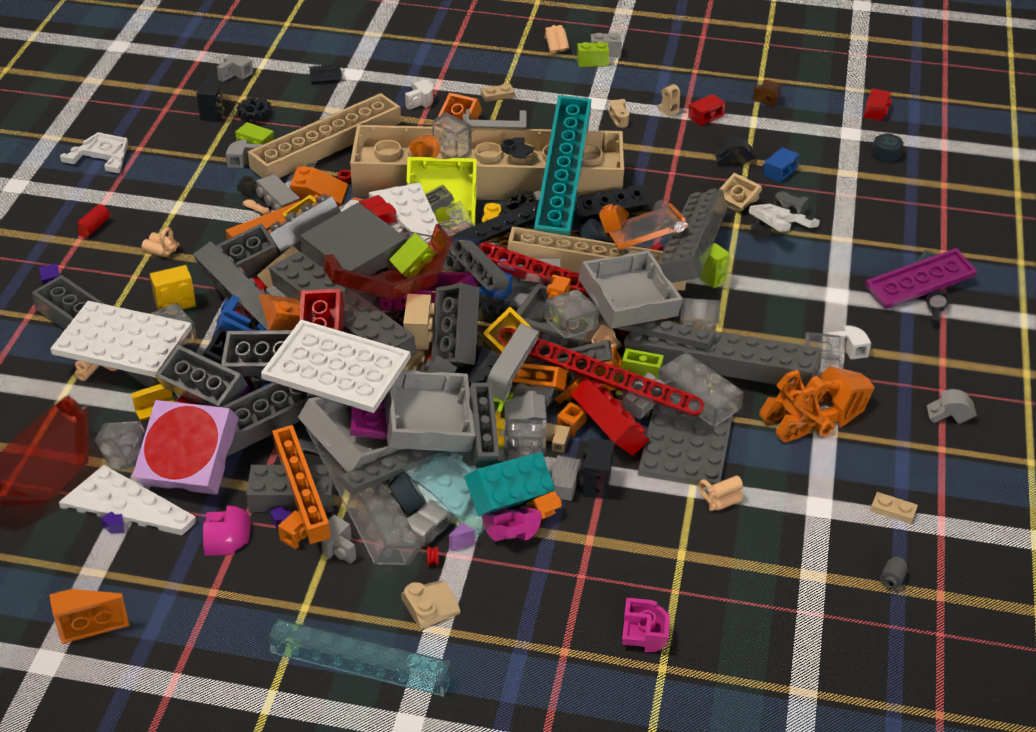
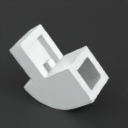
(421, 94)
(855, 342)

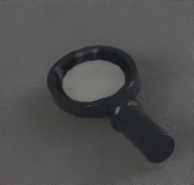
(937, 302)

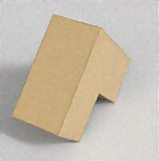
(558, 436)

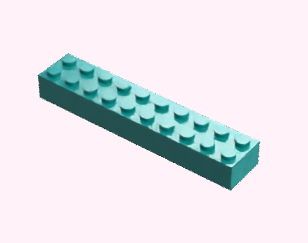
(563, 165)

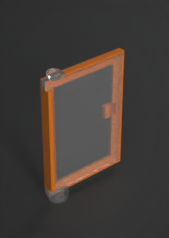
(650, 225)

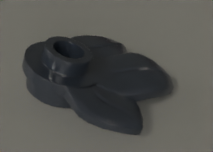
(516, 147)

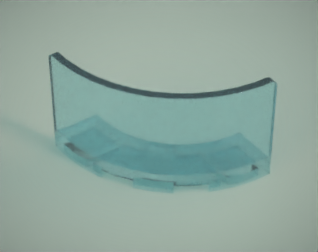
(445, 480)

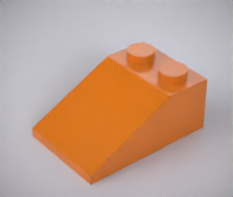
(457, 105)
(313, 181)
(280, 312)
(87, 613)

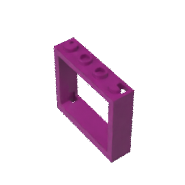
(445, 279)

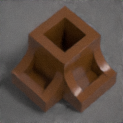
(767, 93)

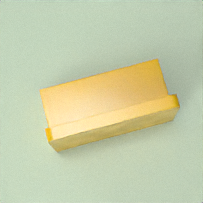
(144, 400)

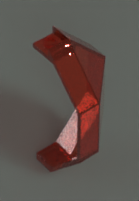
(392, 282)
(45, 455)

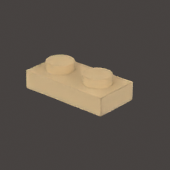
(497, 92)
(894, 508)

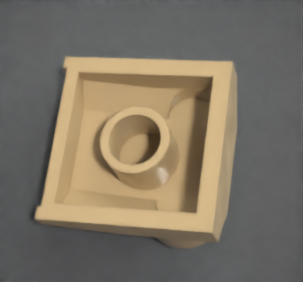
(740, 192)
(430, 602)

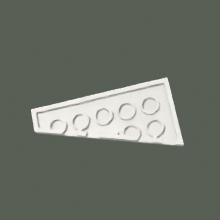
(411, 207)
(113, 492)

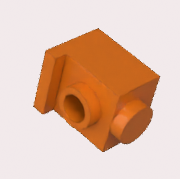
(558, 286)
(573, 417)
(546, 504)
(292, 530)

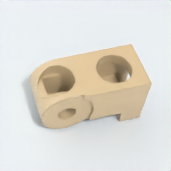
(670, 100)
(618, 113)

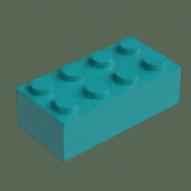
(509, 483)

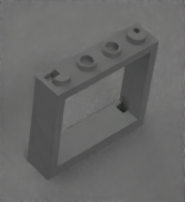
(548, 332)

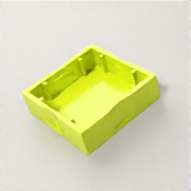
(456, 174)

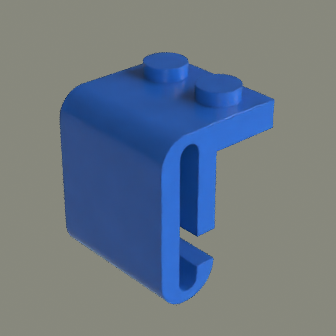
(232, 320)

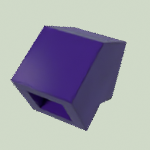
(278, 515)
(113, 523)

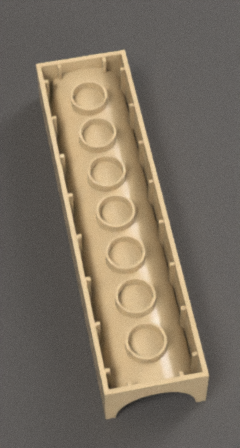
(383, 151)

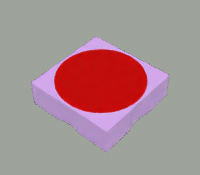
(185, 446)

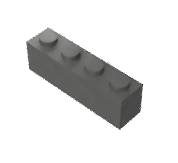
(486, 441)

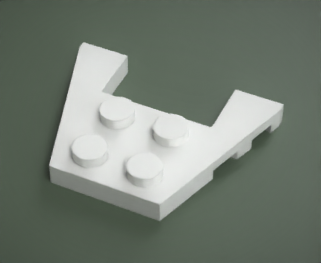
(101, 146)
(779, 217)

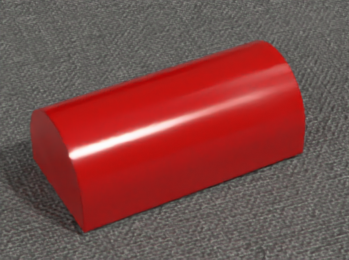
(92, 220)

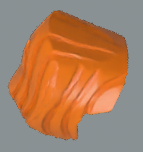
(425, 147)

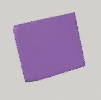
(461, 537)

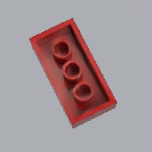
(323, 307)
(610, 415)

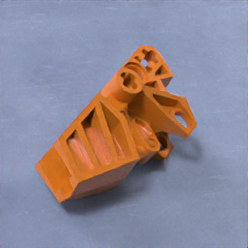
(843, 387)

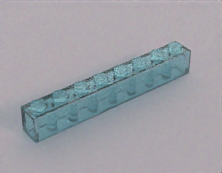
(360, 657)

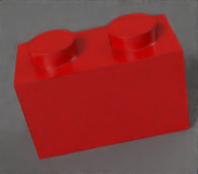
(877, 104)
(706, 109)

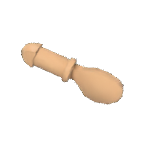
(257, 208)

